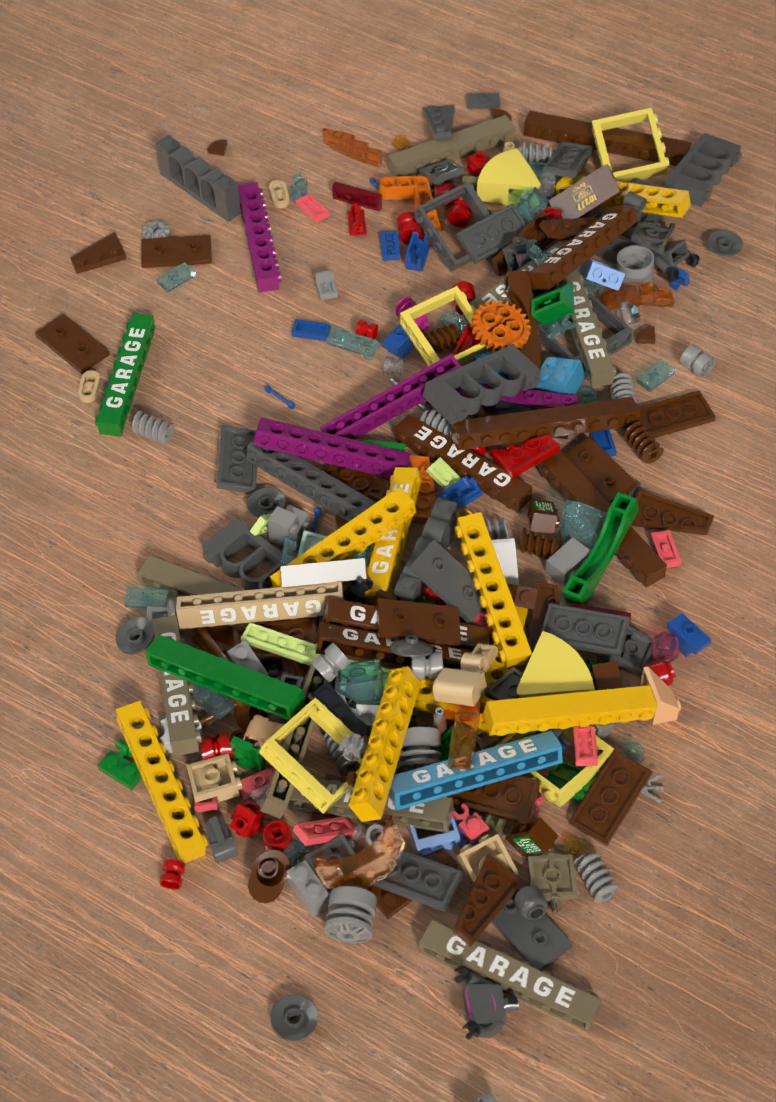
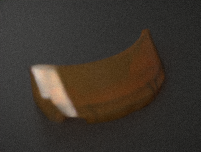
(366, 866)

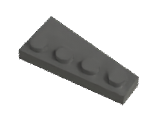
(440, 120)

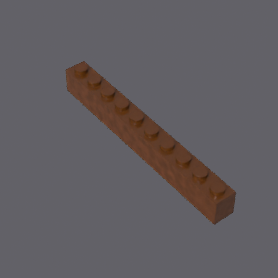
(616, 140)
(552, 421)
(574, 486)

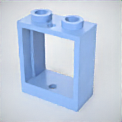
(601, 273)
(430, 844)

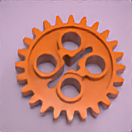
(500, 325)

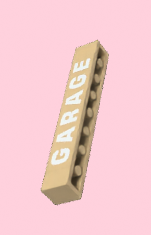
(255, 605)

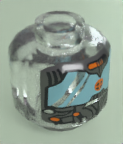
(628, 313)

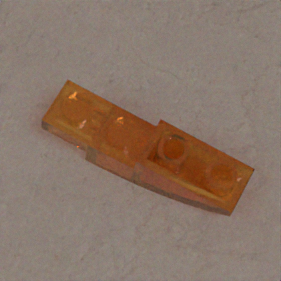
(639, 294)

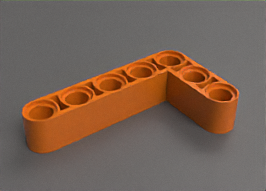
(409, 188)

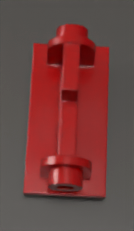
(356, 220)

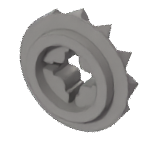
(162, 232)

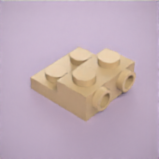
(214, 778)
(472, 857)

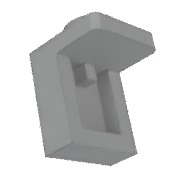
(326, 285)
(158, 612)

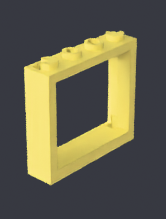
(626, 119)
(407, 322)
(292, 770)
(562, 795)

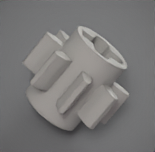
(353, 747)

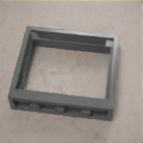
(421, 217)
(621, 339)

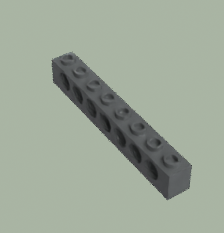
(310, 481)

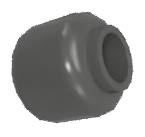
(531, 902)

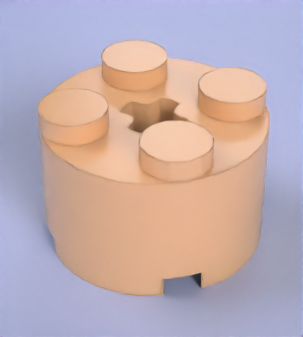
(260, 731)

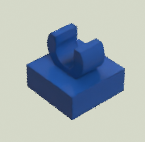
(683, 279)

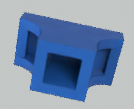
(398, 342)
(690, 636)

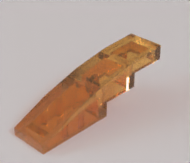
(355, 149)
(464, 736)

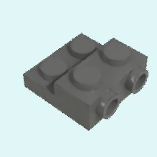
(441, 171)
(635, 652)
(334, 849)

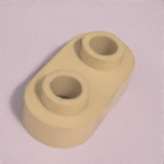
(279, 194)
(89, 386)

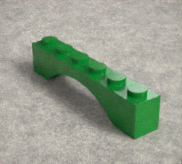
(586, 578)

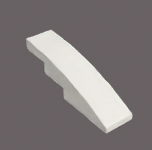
(323, 572)

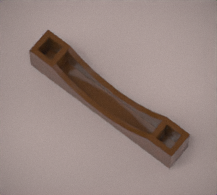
(519, 290)

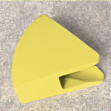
(503, 173)
(554, 670)

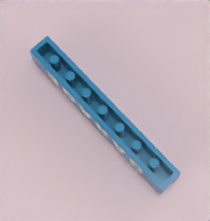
(487, 767)

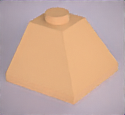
(667, 704)

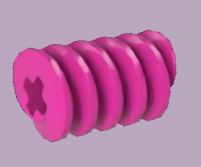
(407, 303)

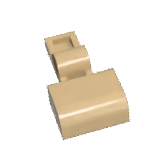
(469, 683)

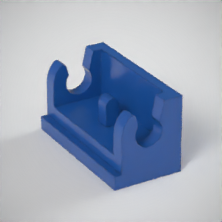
(417, 252)
(461, 492)

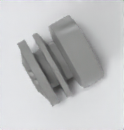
(637, 264)
(419, 748)
(350, 914)

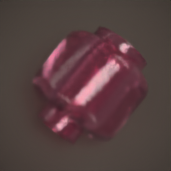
(665, 647)

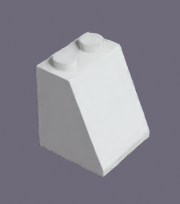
(506, 555)

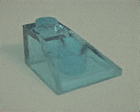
(531, 204)
(581, 523)
(361, 682)

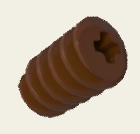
(443, 336)
(643, 443)
(538, 544)

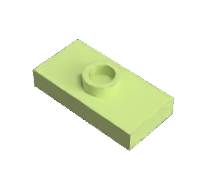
(442, 473)
(261, 525)

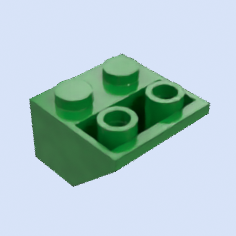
(553, 304)

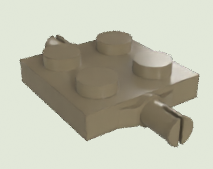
(554, 876)

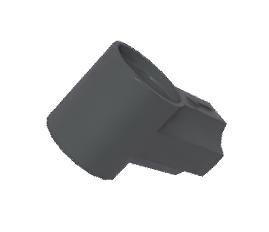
(638, 201)
(221, 843)

